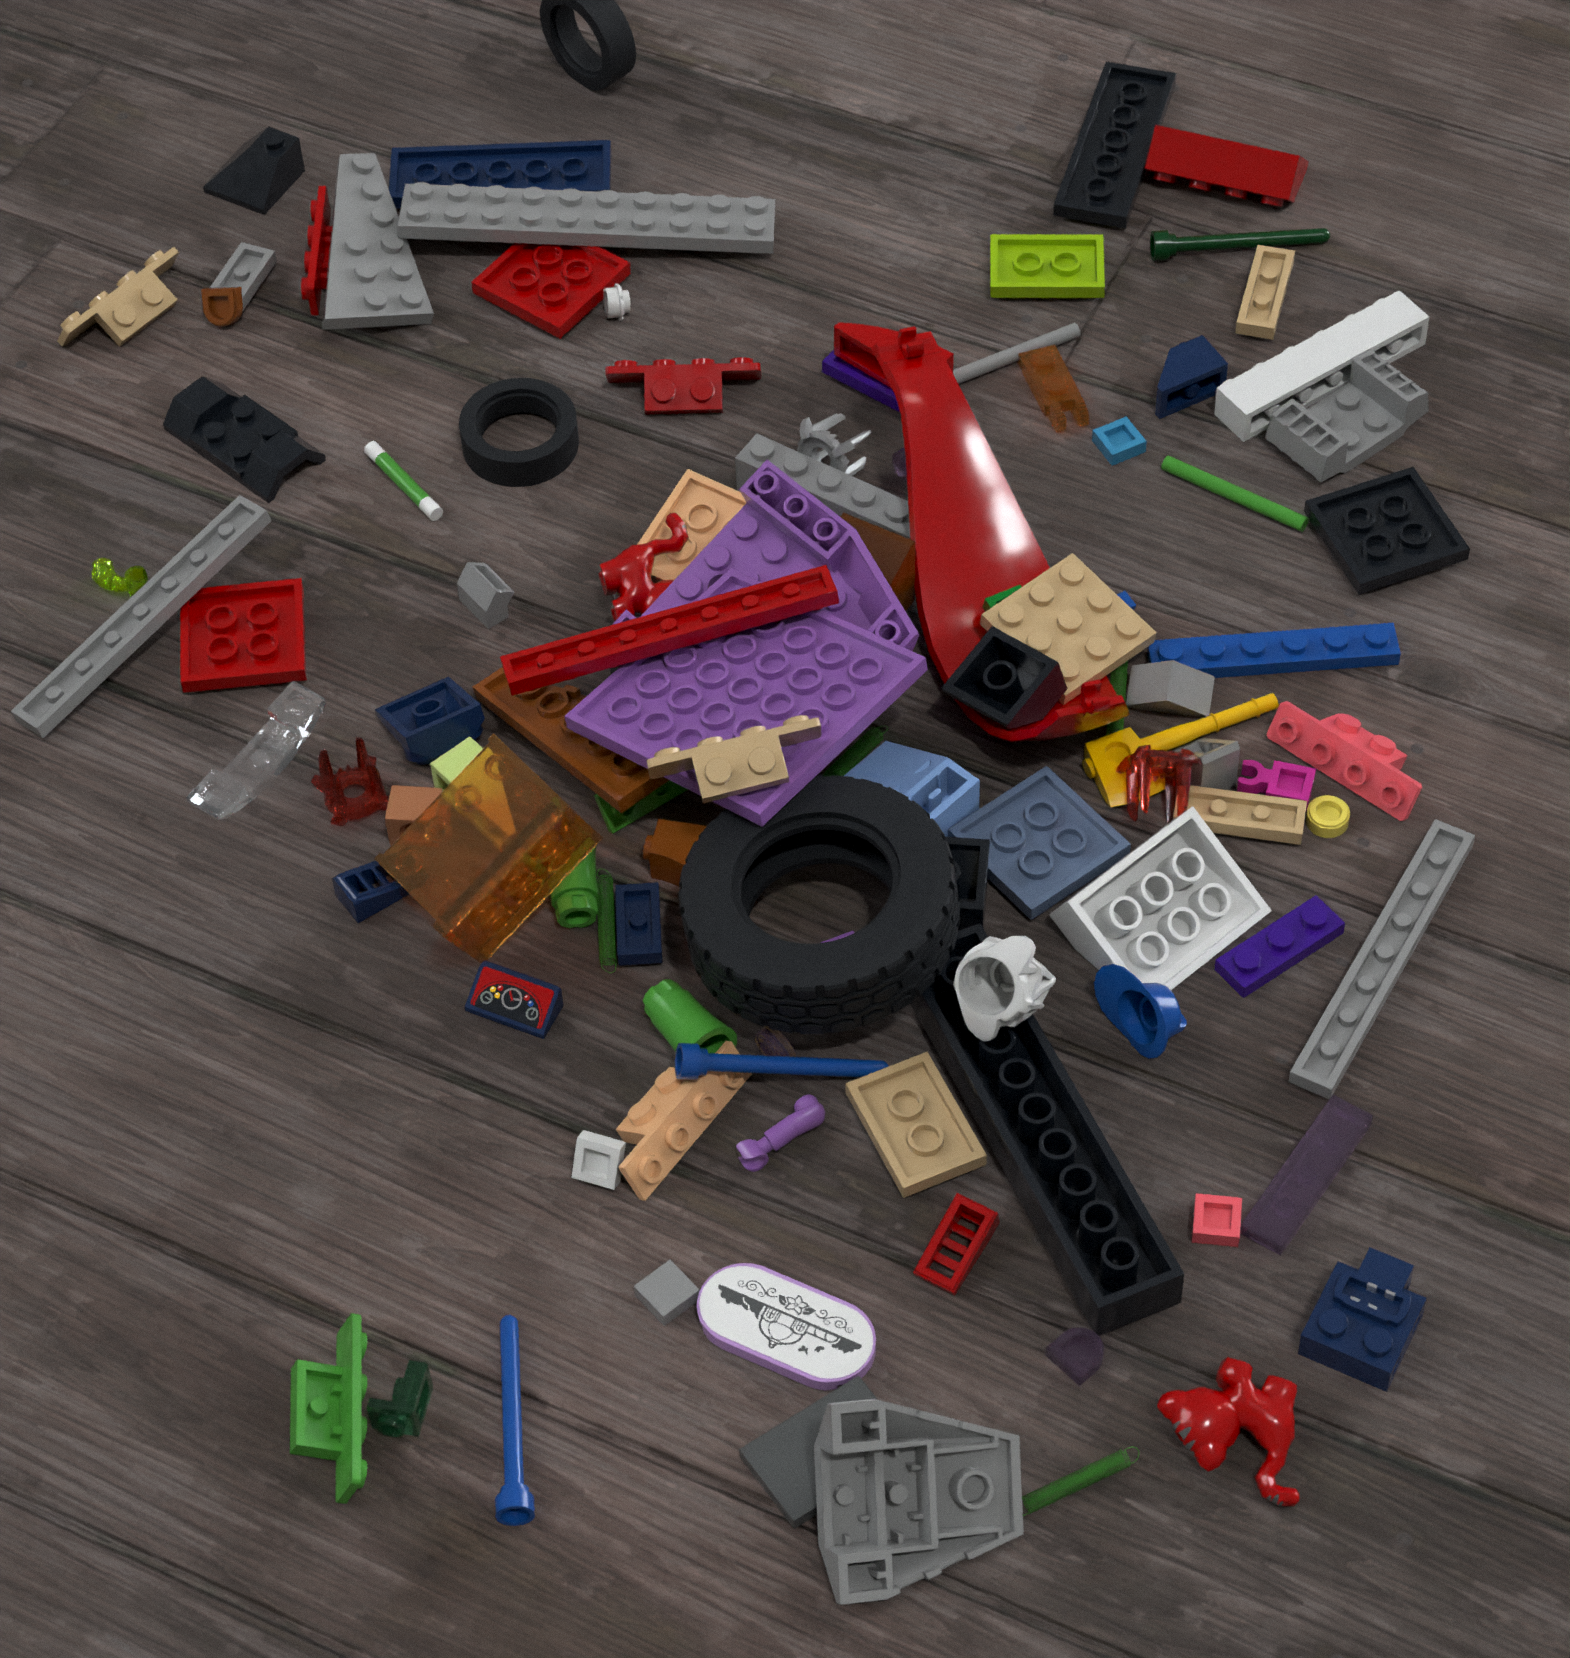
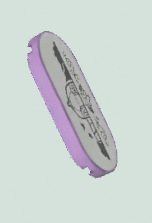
(786, 1326)

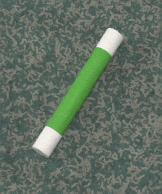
(403, 480)

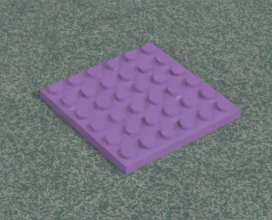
(749, 680)

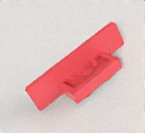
(1348, 755)

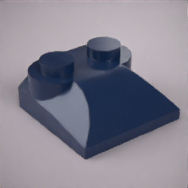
(432, 720)

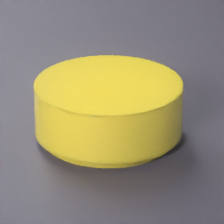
(1327, 816)

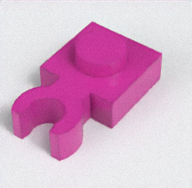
(1282, 780)

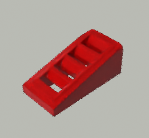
(973, 1212)

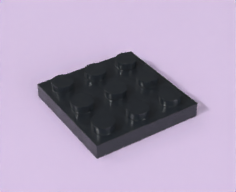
(1386, 530)

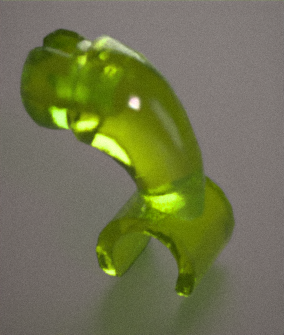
(106, 577)

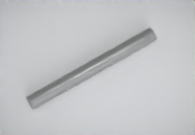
(1011, 354)

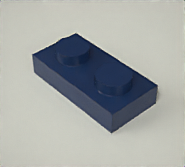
(638, 924)

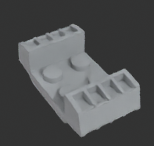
(1350, 421)

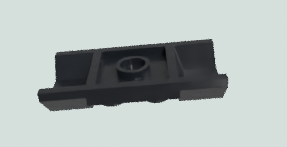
(238, 436)

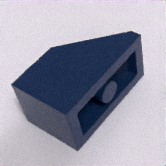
(1189, 376)

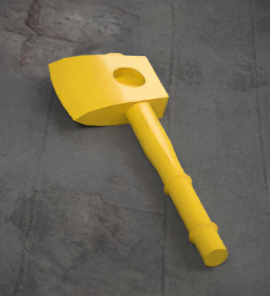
(1107, 752)

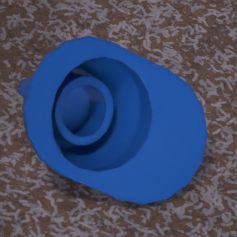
(1141, 1011)

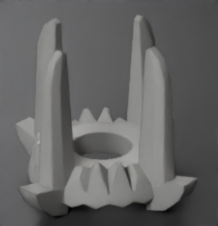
(817, 436)

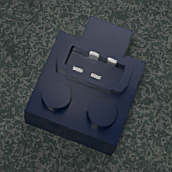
(1364, 1319)

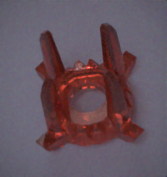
(1149, 763)
(333, 785)

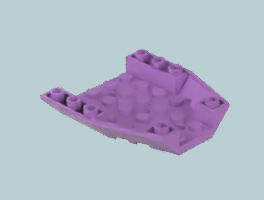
(786, 533)

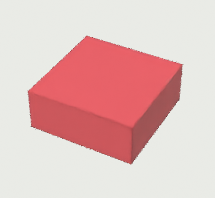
(1217, 1220)

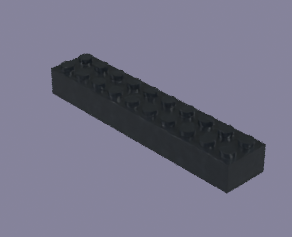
(1054, 1158)

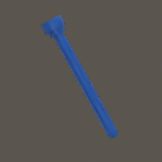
(696, 1061)
(514, 1502)

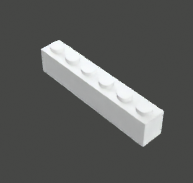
(1319, 364)

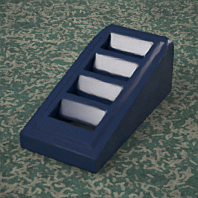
(363, 905)

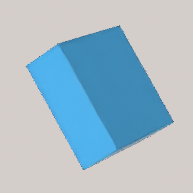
(1119, 441)

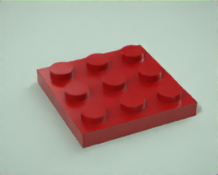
(550, 282)
(243, 636)

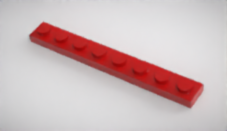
(669, 630)

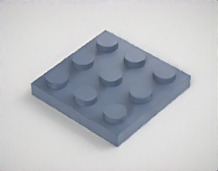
(1042, 841)

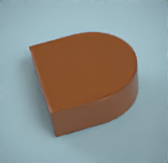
(222, 305)

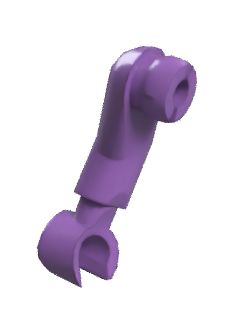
(806, 1117)

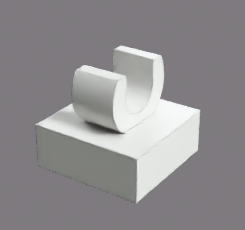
(598, 1159)

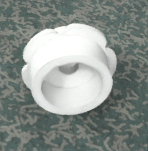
(616, 302)

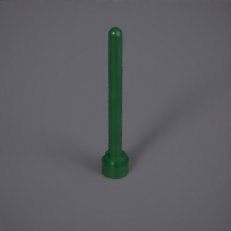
(1166, 245)

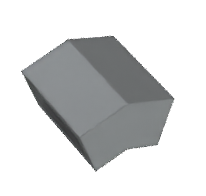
(484, 593)

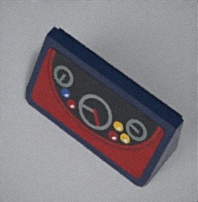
(514, 999)

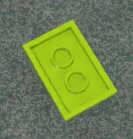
(1047, 266)

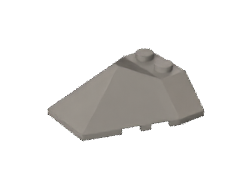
(909, 1495)

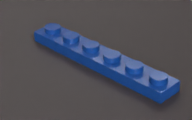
(1283, 650)

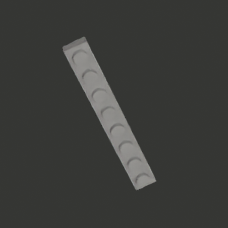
(140, 616)
(1381, 960)

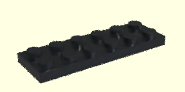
(1114, 145)

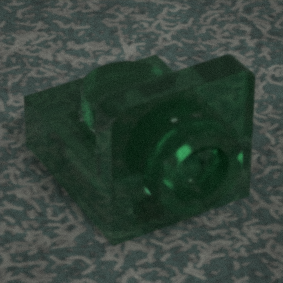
(408, 1403)

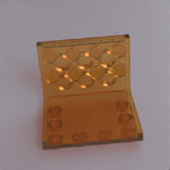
(489, 850)

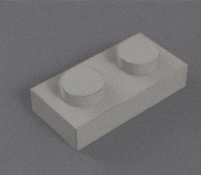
(246, 270)

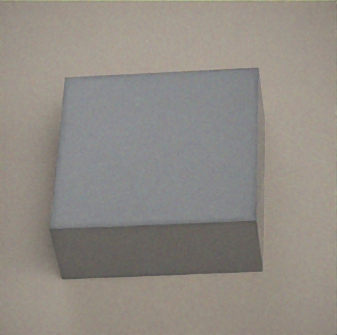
(666, 1292)

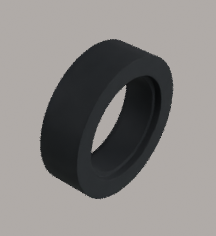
(574, 52)
(524, 466)

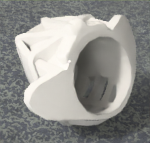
(1004, 988)

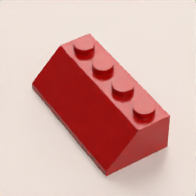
(1225, 164)

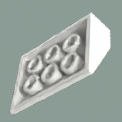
(1163, 905)

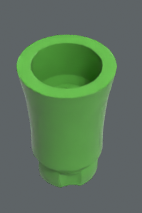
(578, 895)
(684, 1019)

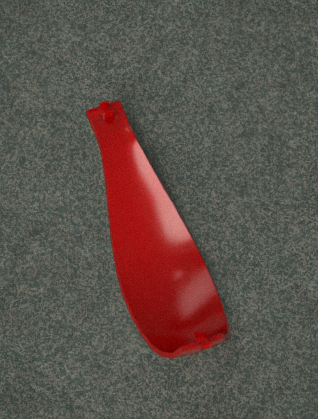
(967, 530)

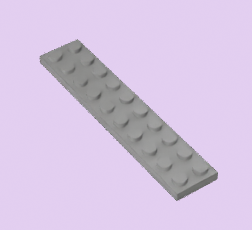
(587, 218)

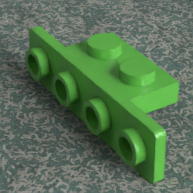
(328, 1409)

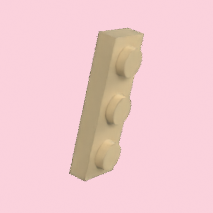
(1265, 292)
(1249, 814)

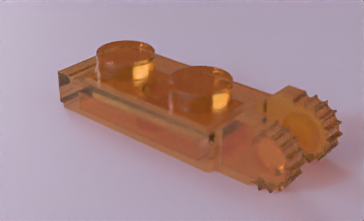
(1053, 386)

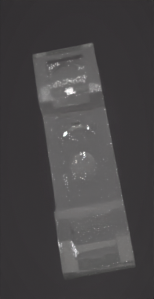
(264, 756)

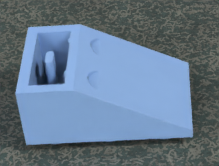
(927, 778)

